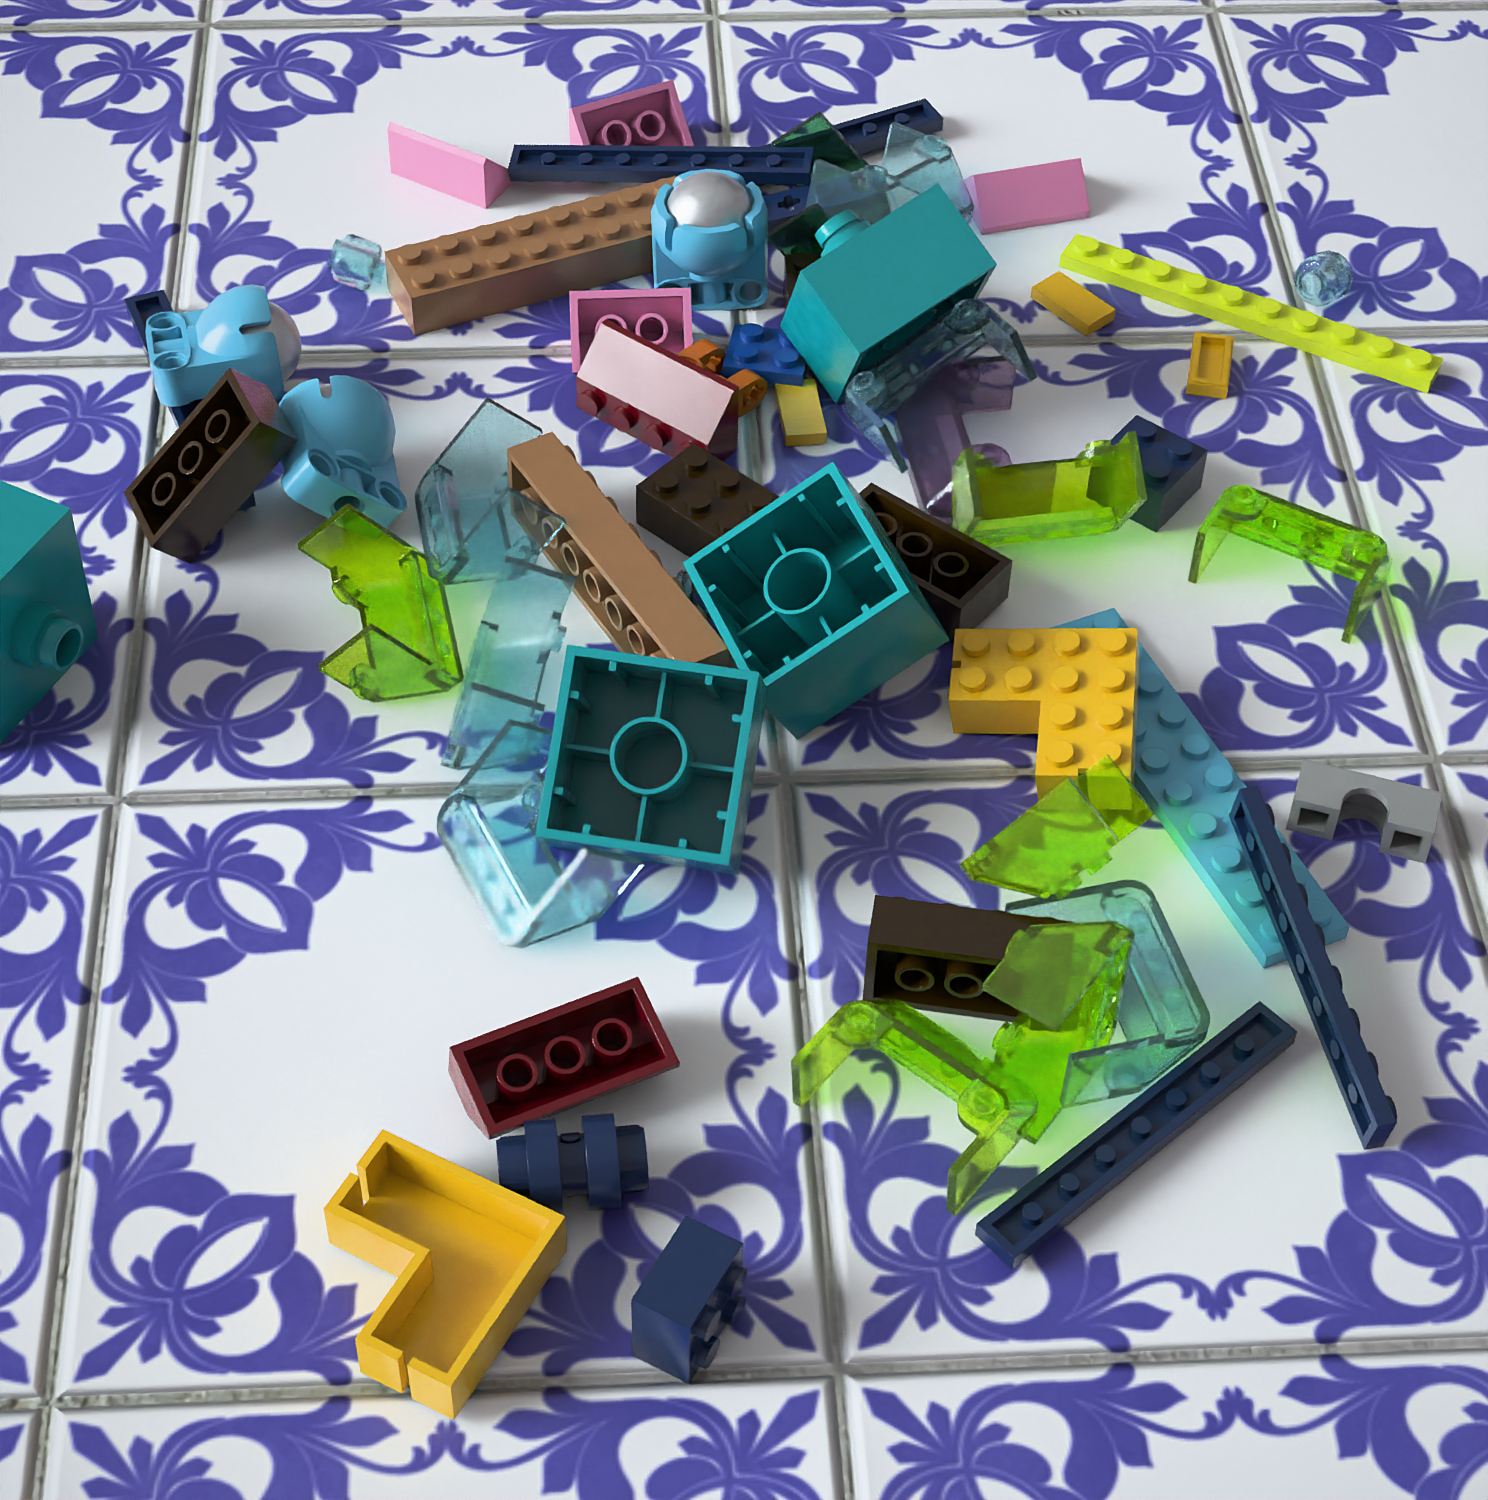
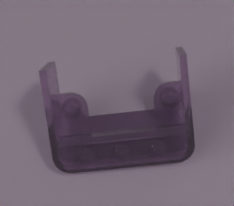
(934, 432)

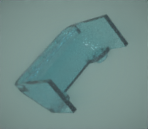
(908, 168)
(903, 370)
(470, 511)
(507, 658)
(507, 869)
(1160, 999)

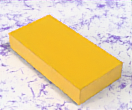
(1073, 303)
(1210, 365)
(800, 414)

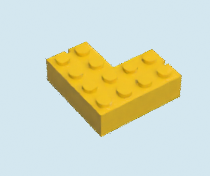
(1051, 682)
(463, 1264)

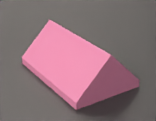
(632, 119)
(445, 167)
(1028, 196)
(654, 314)

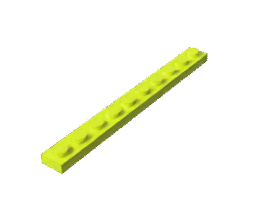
(1252, 313)

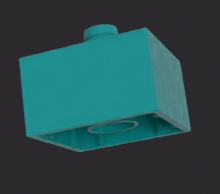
(881, 285)
(815, 600)
(42, 601)
(652, 759)

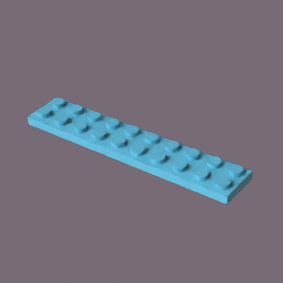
(1192, 797)

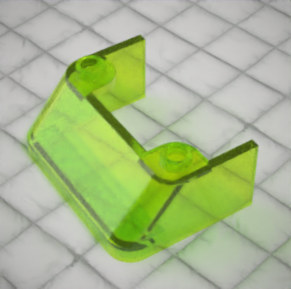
(1048, 497)
(1302, 535)
(404, 613)
(1062, 835)
(1068, 1001)
(987, 1096)

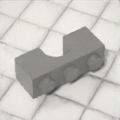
(1399, 811)

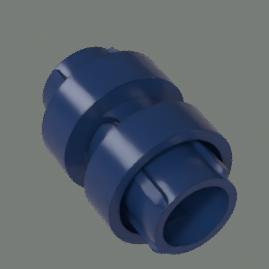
(597, 1162)

